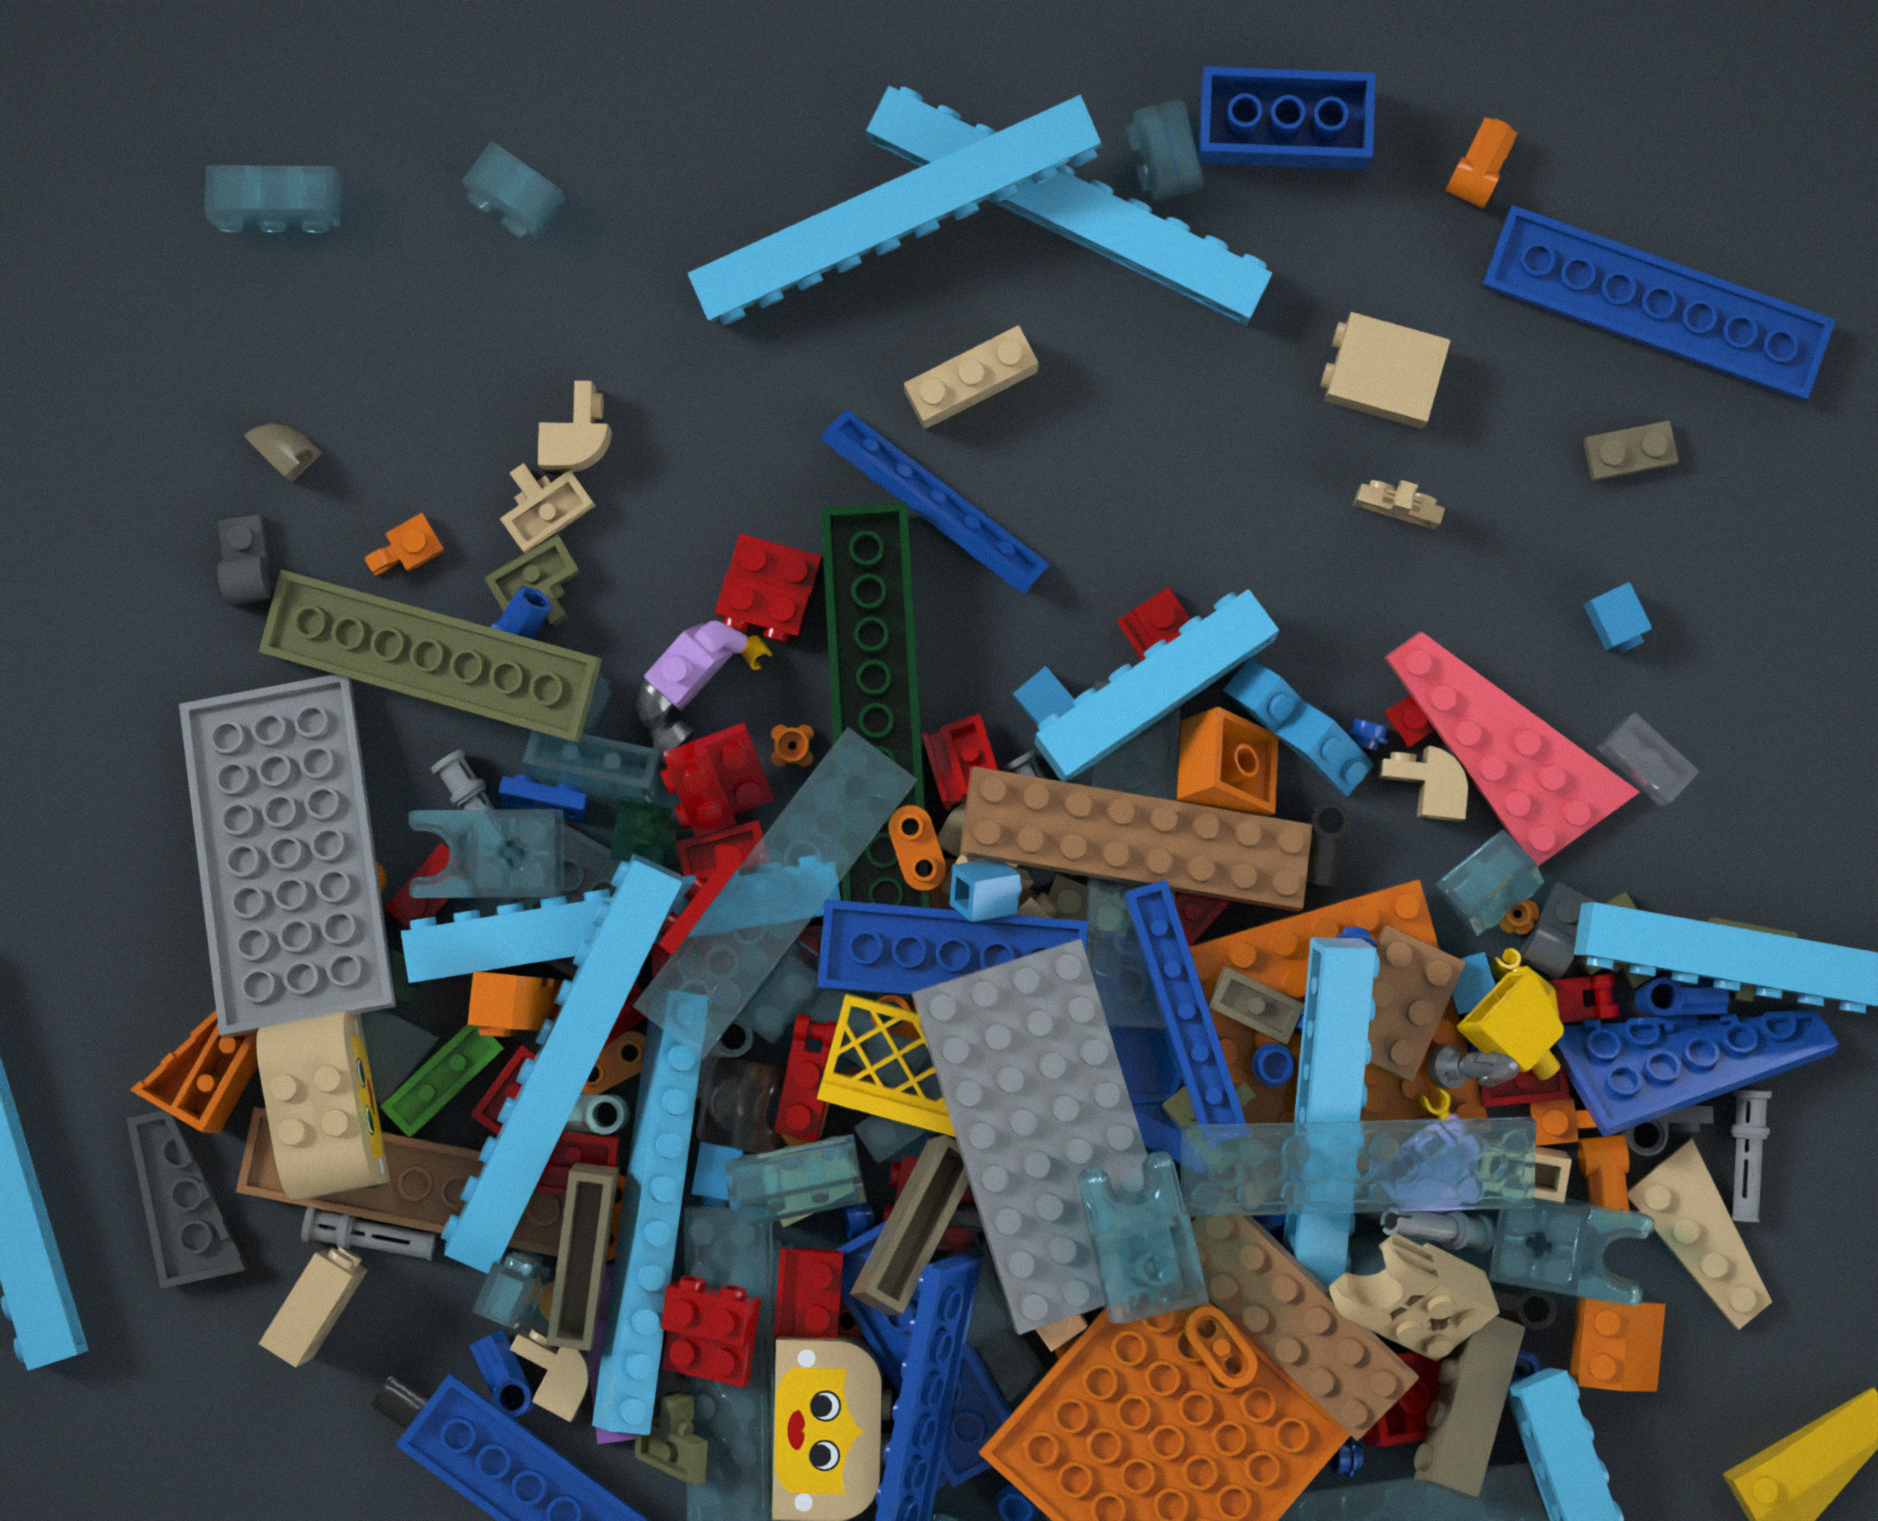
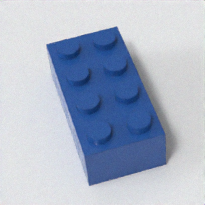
(1286, 118)

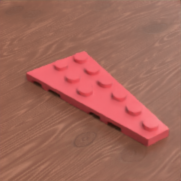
(1522, 767)

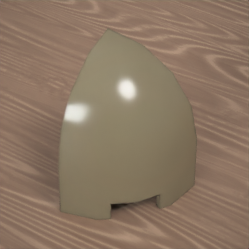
(284, 448)

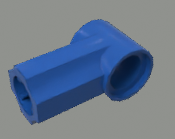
(524, 613)
(1682, 998)
(501, 1369)

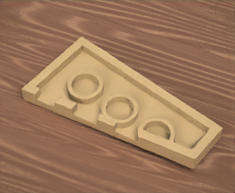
(1701, 1232)

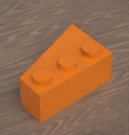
(510, 1002)
(202, 1077)

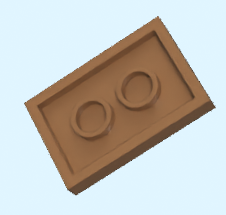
(1409, 1000)

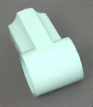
(585, 1114)

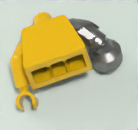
(1509, 1026)

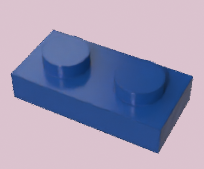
(528, 793)

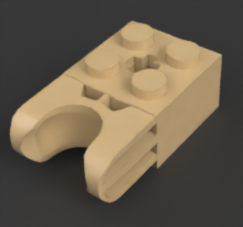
(1419, 1299)

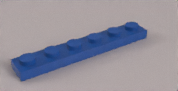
(935, 502)
(1183, 1005)

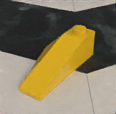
(1809, 1466)

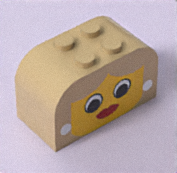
(321, 1105)
(827, 1428)

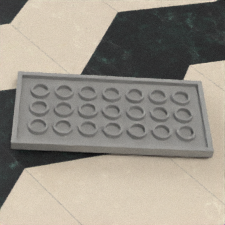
(286, 855)
(1031, 1107)

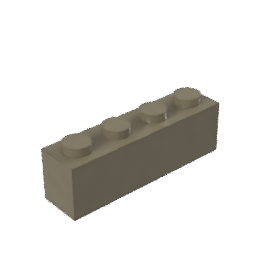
(913, 1228)
(582, 1256)
(1468, 1409)

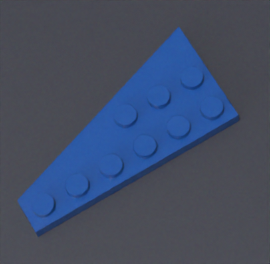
(1673, 1062)

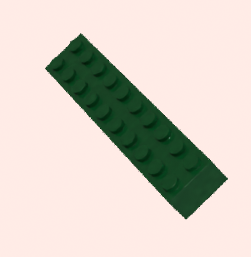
(875, 670)

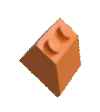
(1227, 763)
(1617, 1345)

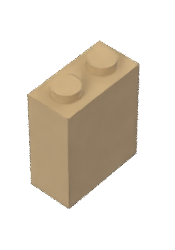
(1385, 369)
(314, 1305)

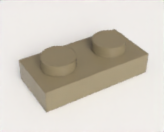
(1630, 450)
(1255, 1005)

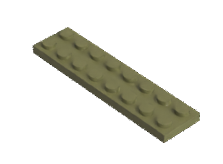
(430, 655)

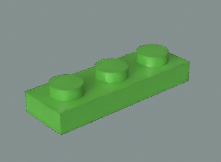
(441, 1079)

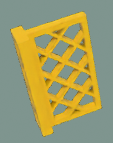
(875, 1096)

